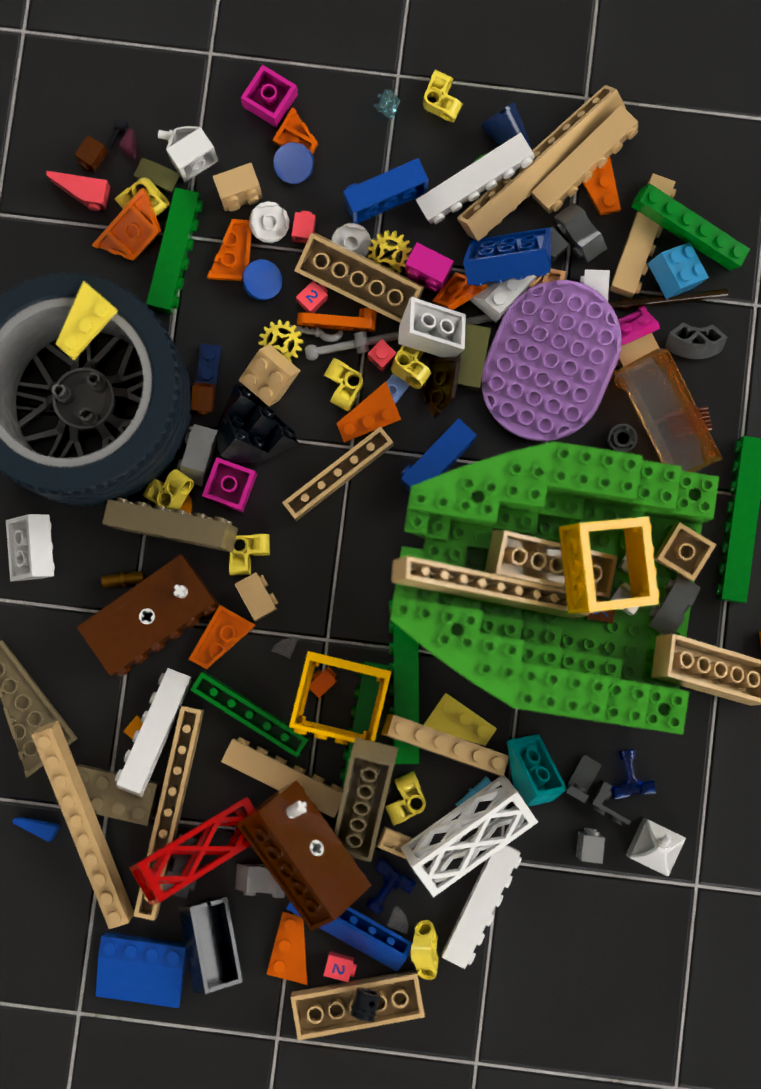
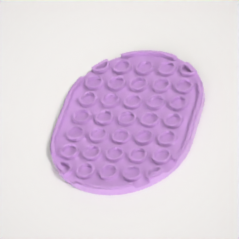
(551, 360)

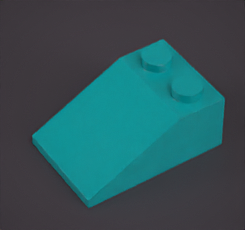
(534, 771)

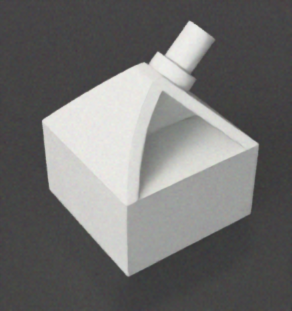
(189, 150)
(655, 846)

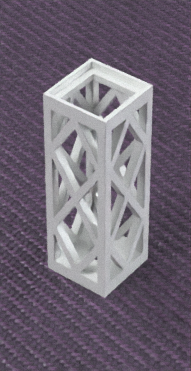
(473, 845)

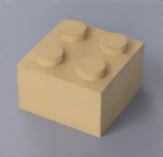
(238, 187)
(269, 375)
(684, 551)

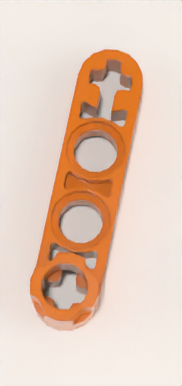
(365, 321)

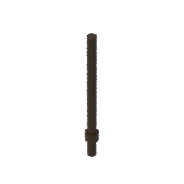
(627, 303)

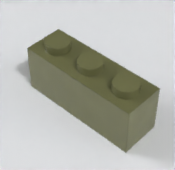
(473, 357)

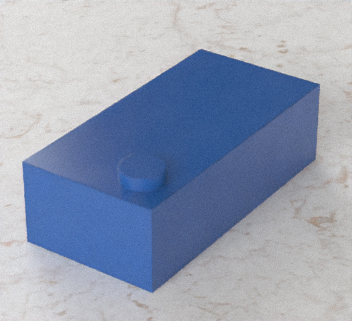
(385, 191)
(439, 455)

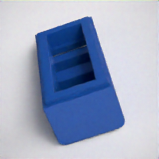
(37, 827)

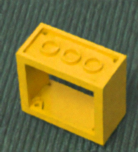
(579, 570)
(322, 731)

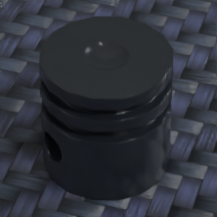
(365, 1004)

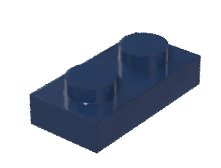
(209, 363)

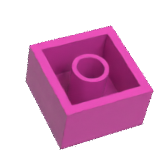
(269, 96)
(428, 268)
(229, 484)

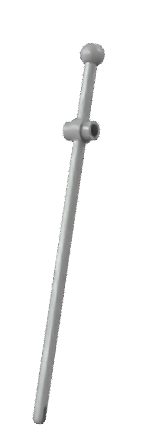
(362, 342)

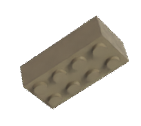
(116, 803)

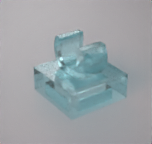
(388, 103)

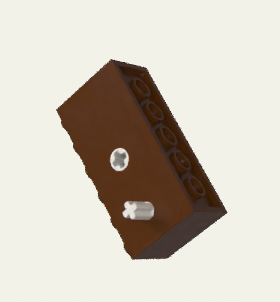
(121, 630)
(304, 855)

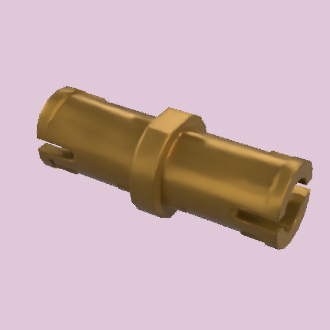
(122, 579)

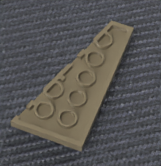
(26, 709)

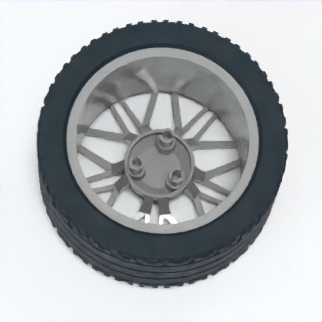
(86, 398)

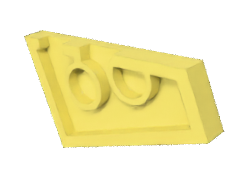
(84, 321)
(459, 721)

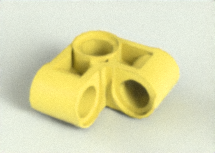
(446, 105)
(157, 199)
(413, 370)
(345, 394)
(172, 492)
(254, 545)
(408, 788)
(425, 950)

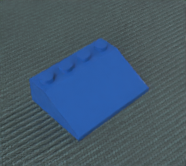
(508, 257)
(141, 969)

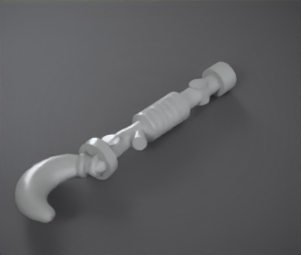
(318, 333)

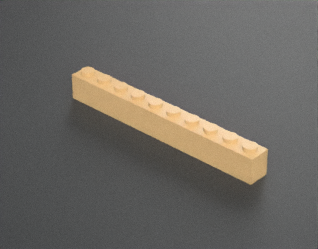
(551, 152)
(481, 586)
(172, 796)
(83, 824)

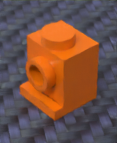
(323, 681)

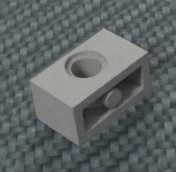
(590, 846)

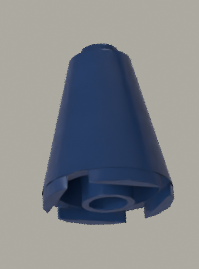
(505, 125)

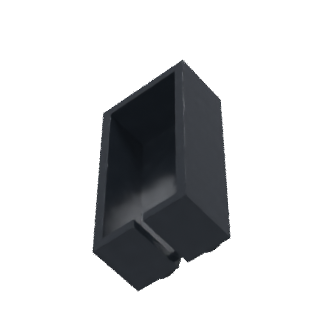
(210, 945)

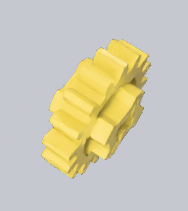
(385, 246)
(290, 338)

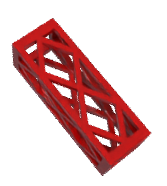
(150, 878)

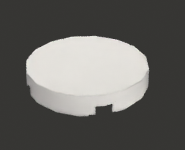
(269, 222)
(354, 238)

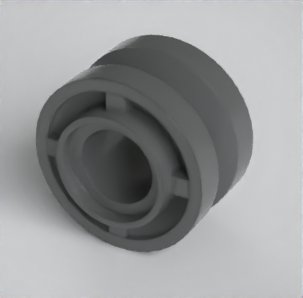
(622, 428)

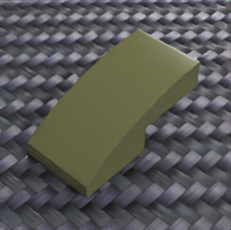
(158, 174)

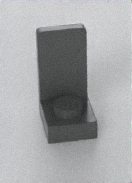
(582, 778)
(603, 794)

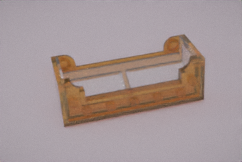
(668, 411)

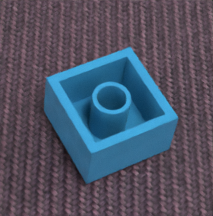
(678, 270)

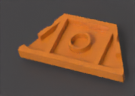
(131, 229)

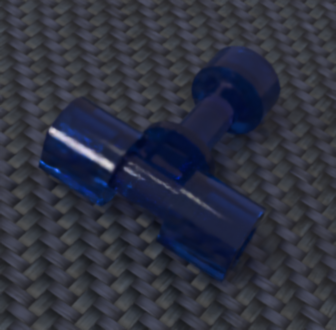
(632, 784)
(392, 880)

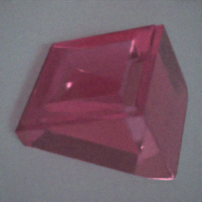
(128, 143)

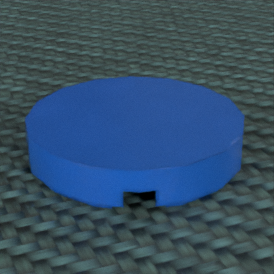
(293, 162)
(262, 280)

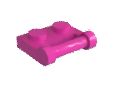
(637, 325)

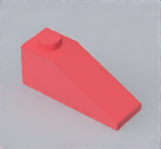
(86, 190)

